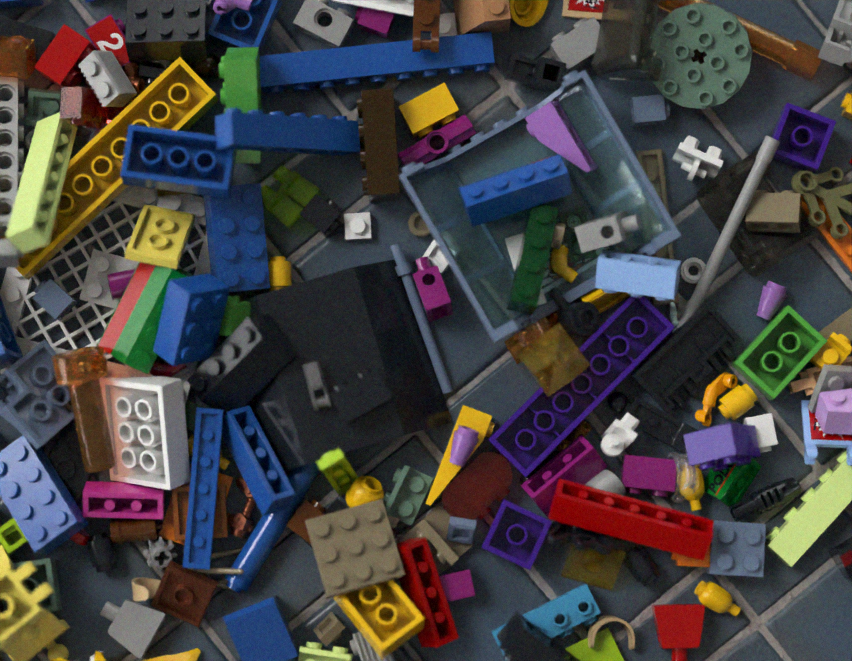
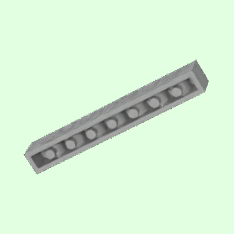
(10, 156)

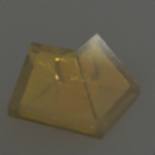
(553, 359)

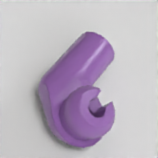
(224, 6)

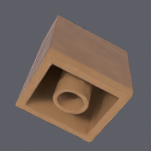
(482, 16)

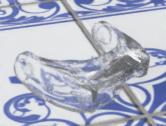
(684, 488)

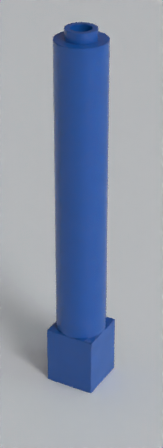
(269, 530)

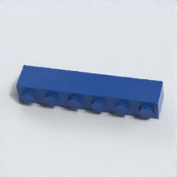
(286, 133)

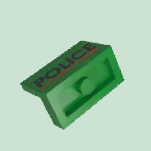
(732, 483)

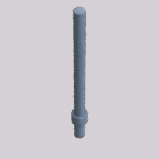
(404, 270)

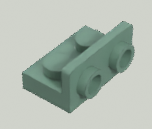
(407, 494)

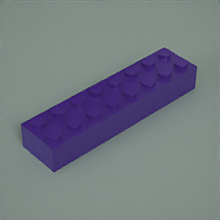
(612, 355)

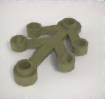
(831, 198)

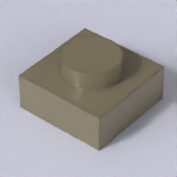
(329, 628)

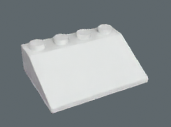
(147, 430)

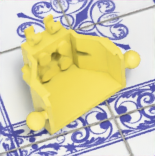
(27, 625)

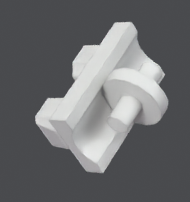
(696, 161)
(619, 435)

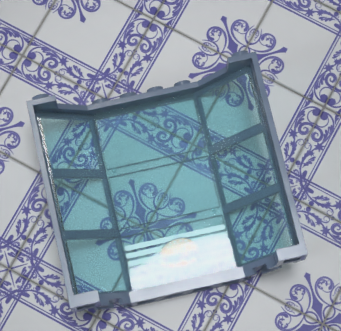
(481, 254)

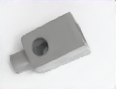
(607, 230)
(134, 624)

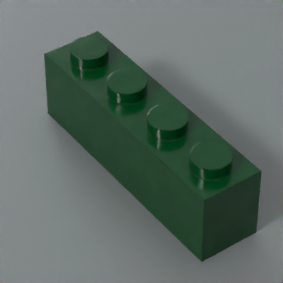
(532, 259)

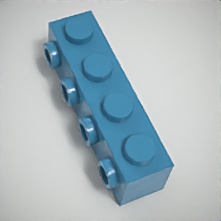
(562, 613)

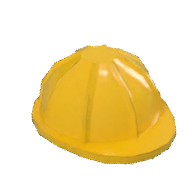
(527, 12)

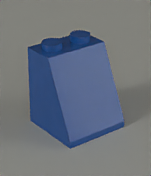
(262, 632)

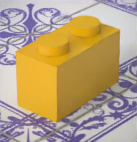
(429, 111)

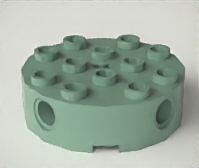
(724, 65)

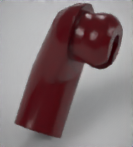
(165, 369)

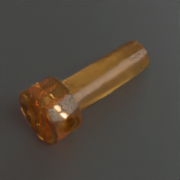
(81, 372)

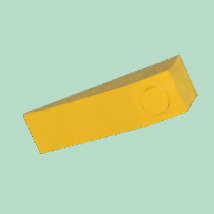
(470, 418)

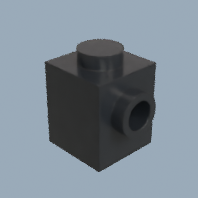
(322, 215)

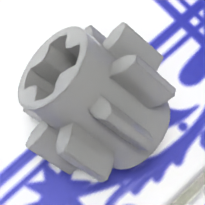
(154, 550)

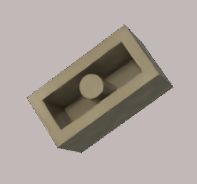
(774, 212)

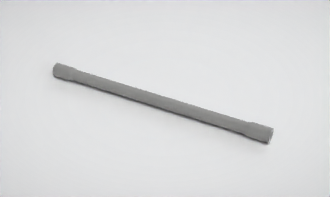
(763, 159)

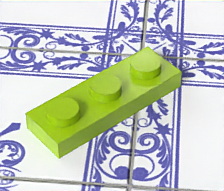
(337, 471)

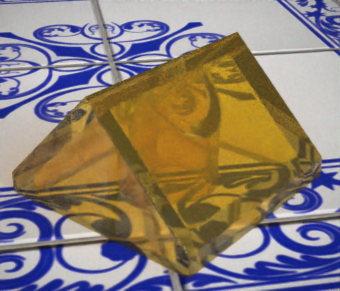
(592, 566)

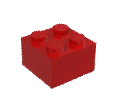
(62, 58)

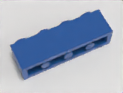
(256, 461)

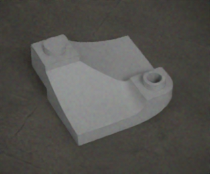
(838, 40)

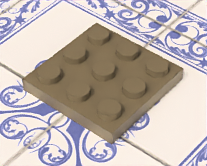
(354, 548)

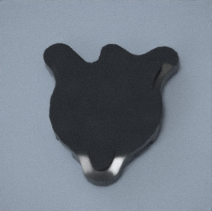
(580, 537)

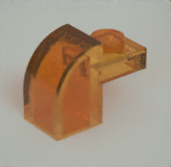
(530, 334)

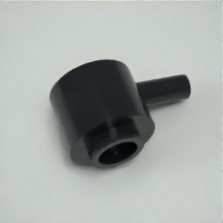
(576, 318)

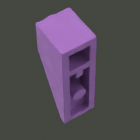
(556, 131)

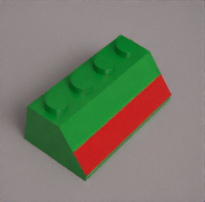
(136, 319)

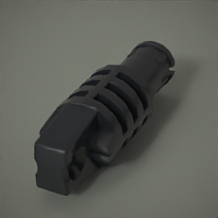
(766, 498)

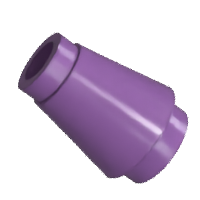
(771, 299)
(463, 445)

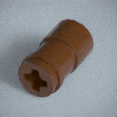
(134, 530)

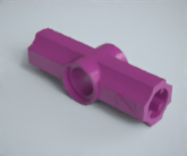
(450, 134)

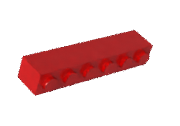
(631, 519)

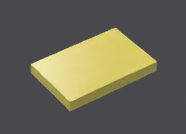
(160, 236)

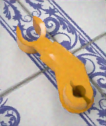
(711, 393)

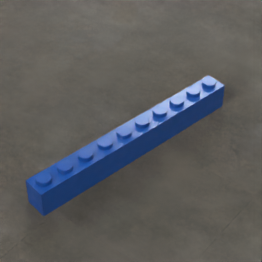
(374, 63)

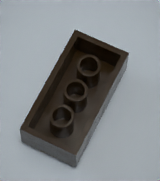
(380, 142)

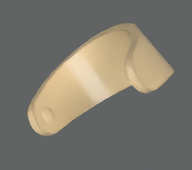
(144, 588)
(607, 618)

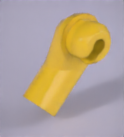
(559, 264)

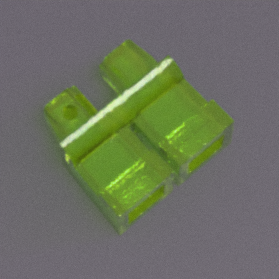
(293, 186)

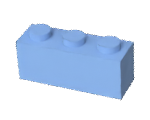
(637, 275)

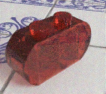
(478, 487)

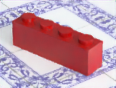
(426, 593)

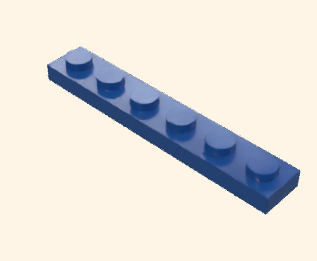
(203, 488)

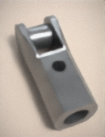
(316, 381)

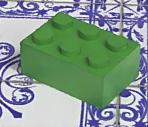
(779, 352)

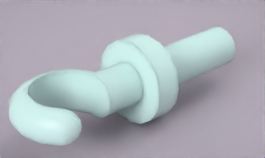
(673, 315)

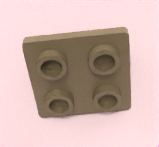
(435, 530)

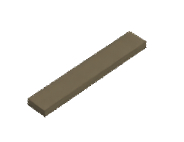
(653, 166)

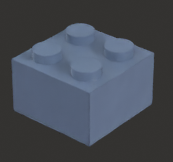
(737, 549)

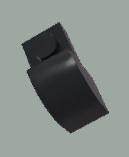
(535, 74)

